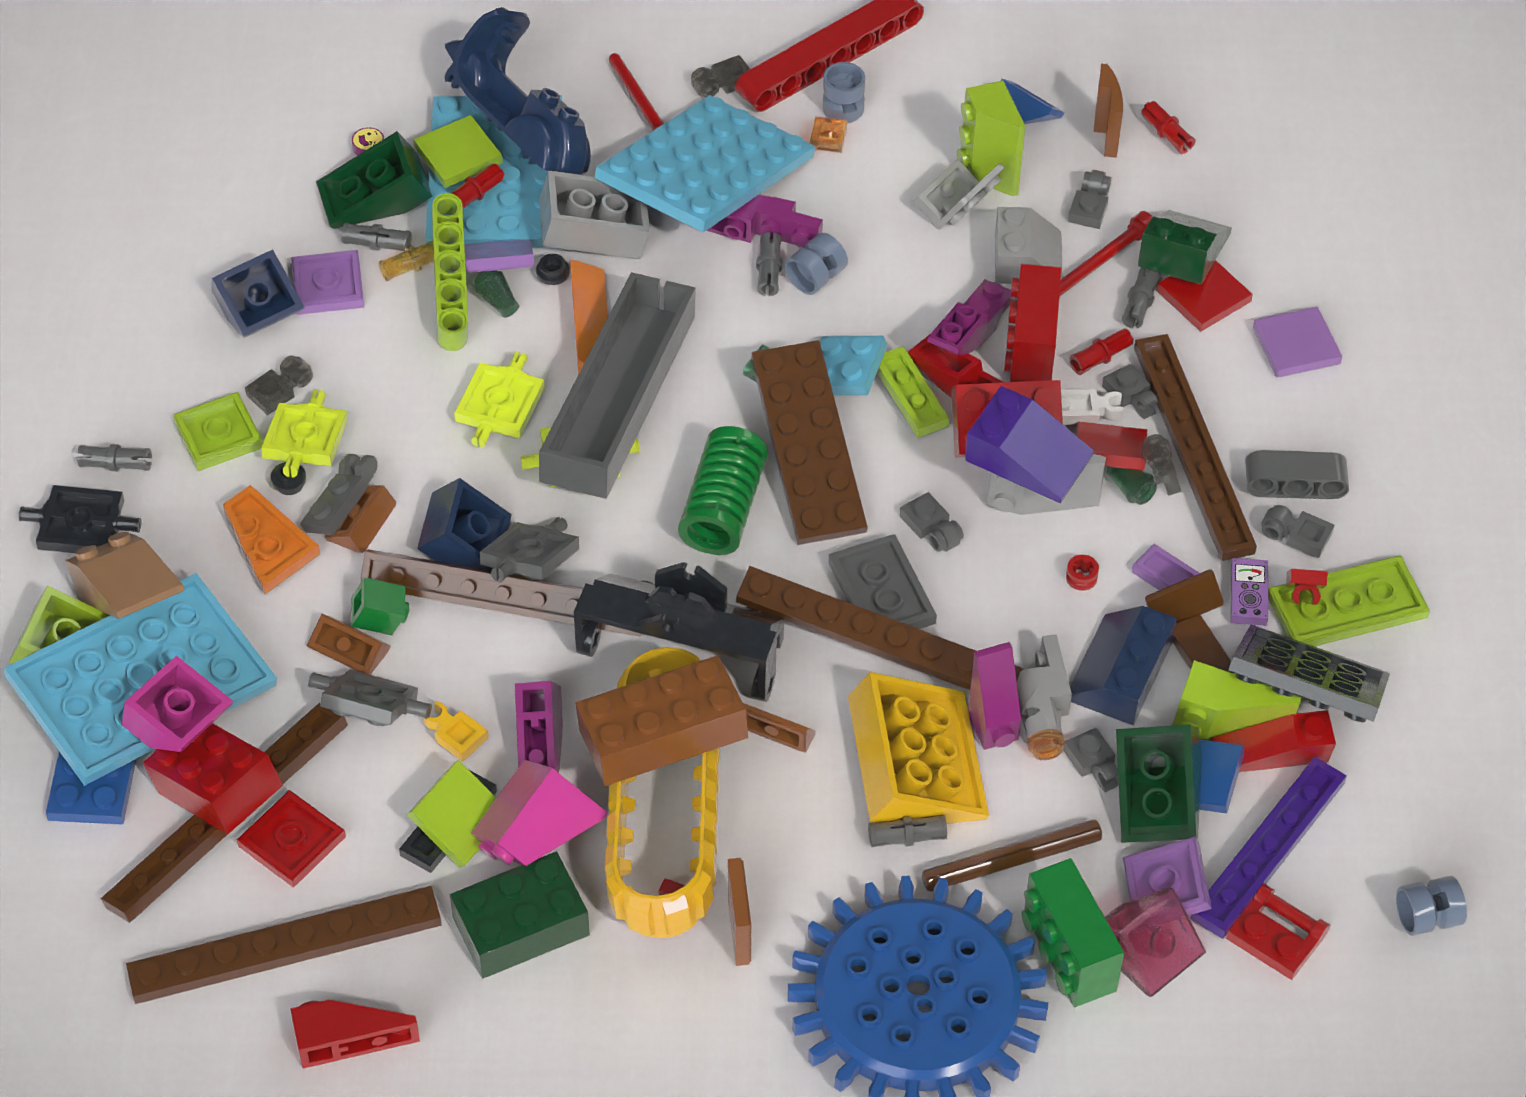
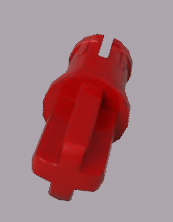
(1168, 127)
(475, 187)
(1100, 351)

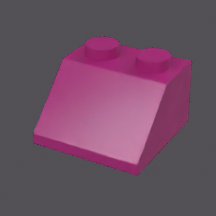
(173, 707)

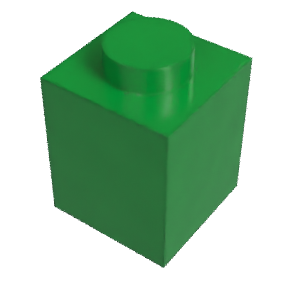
(378, 606)

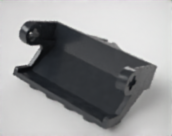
(683, 611)

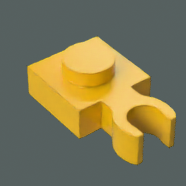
(456, 733)

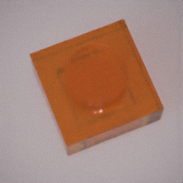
(828, 134)

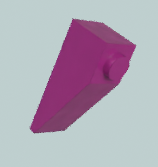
(994, 697)
(539, 723)

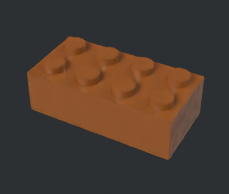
(662, 720)

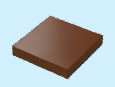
(739, 911)

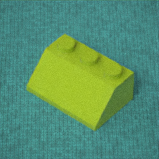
(992, 135)

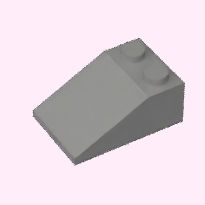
(1017, 499)

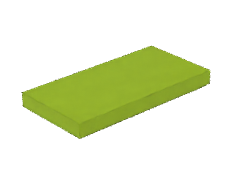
(1352, 603)

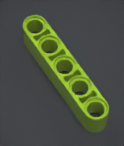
(453, 284)

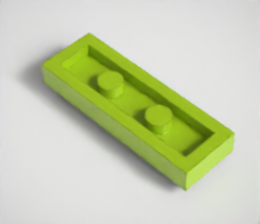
(911, 393)

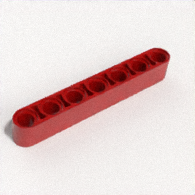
(839, 42)

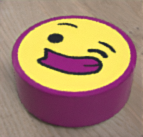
(365, 138)

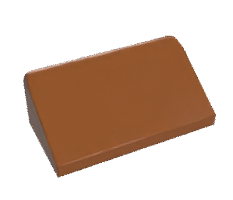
(364, 519)
(347, 644)
(778, 729)

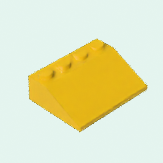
(916, 751)

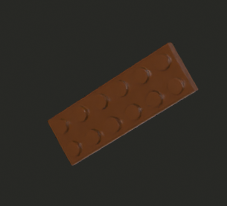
(808, 442)

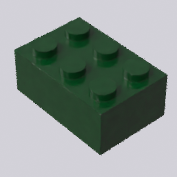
(519, 914)

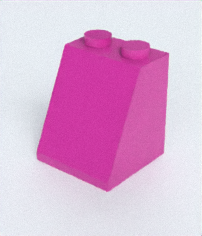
(535, 815)

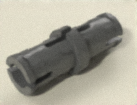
(376, 237)
(769, 264)
(1140, 298)
(114, 457)
(907, 831)

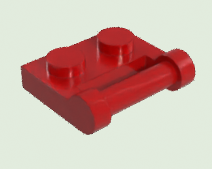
(1272, 941)

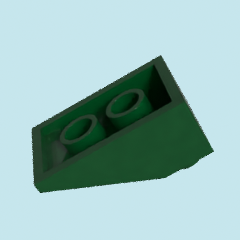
(375, 184)
(1181, 245)
(1159, 782)

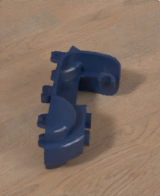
(535, 123)

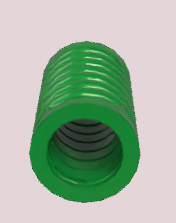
(723, 490)

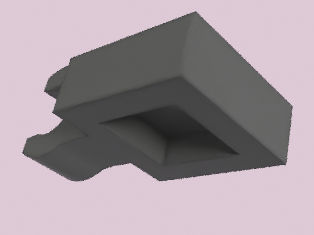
(1134, 389)
(1093, 755)

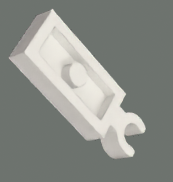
(1086, 406)

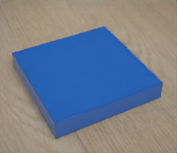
(1218, 774)

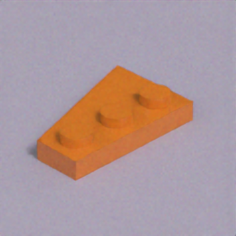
(268, 538)

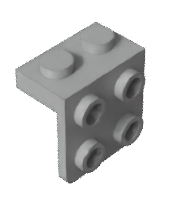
(954, 193)

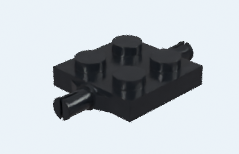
(78, 518)

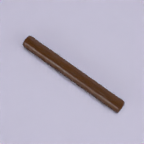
(1013, 854)

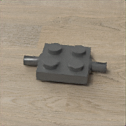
(529, 550)
(368, 697)

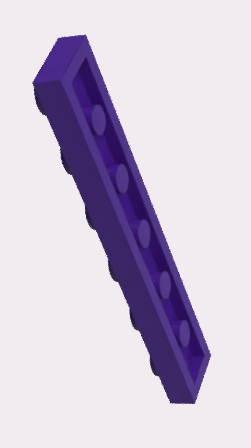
(1270, 845)

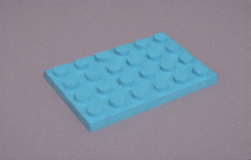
(705, 163)
(508, 208)
(85, 678)

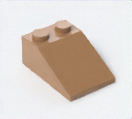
(121, 575)

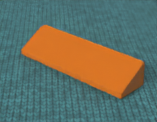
(588, 306)

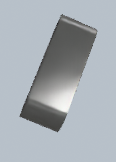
(1297, 474)

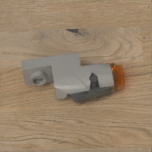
(1043, 699)

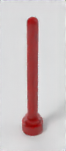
(635, 91)
(1134, 232)

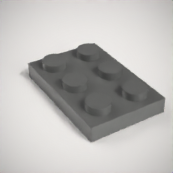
(883, 581)

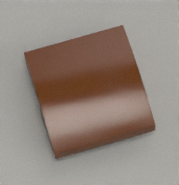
(1109, 110)

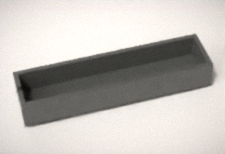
(617, 386)

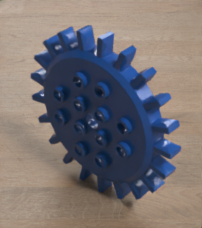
(934, 1053)

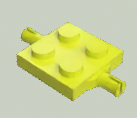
(499, 400)
(304, 434)

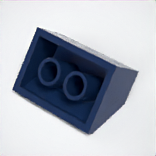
(1123, 662)

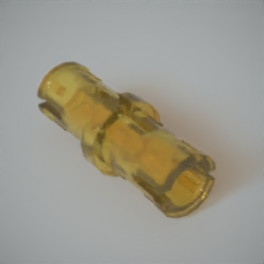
(393, 266)

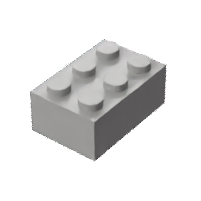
(591, 216)

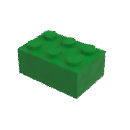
(1072, 933)

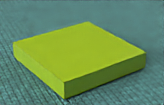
(457, 151)
(218, 431)
(452, 812)

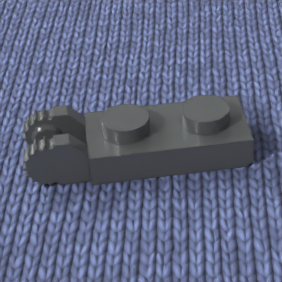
(340, 494)

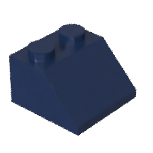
(256, 294)
(461, 525)

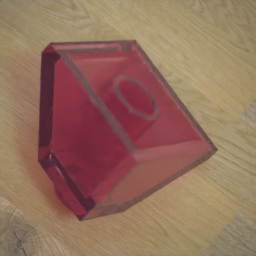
(1155, 939)

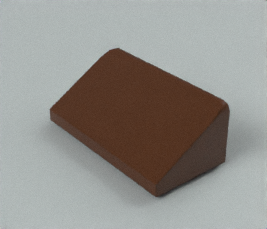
(1188, 597)

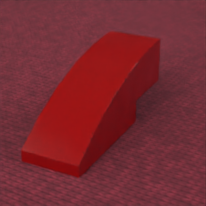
(947, 368)

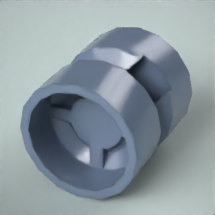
(844, 91)
(816, 263)
(1437, 904)

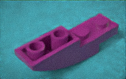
(769, 215)
(974, 321)

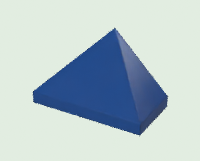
(1030, 106)

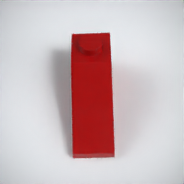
(1284, 741)
(344, 1030)

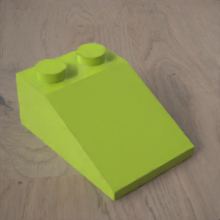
(53, 619)
(1225, 704)

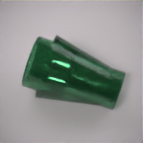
(496, 291)
(1136, 485)

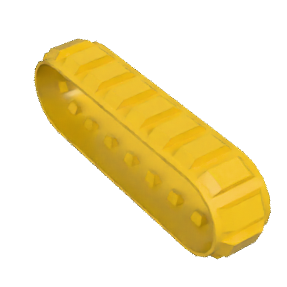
(679, 911)

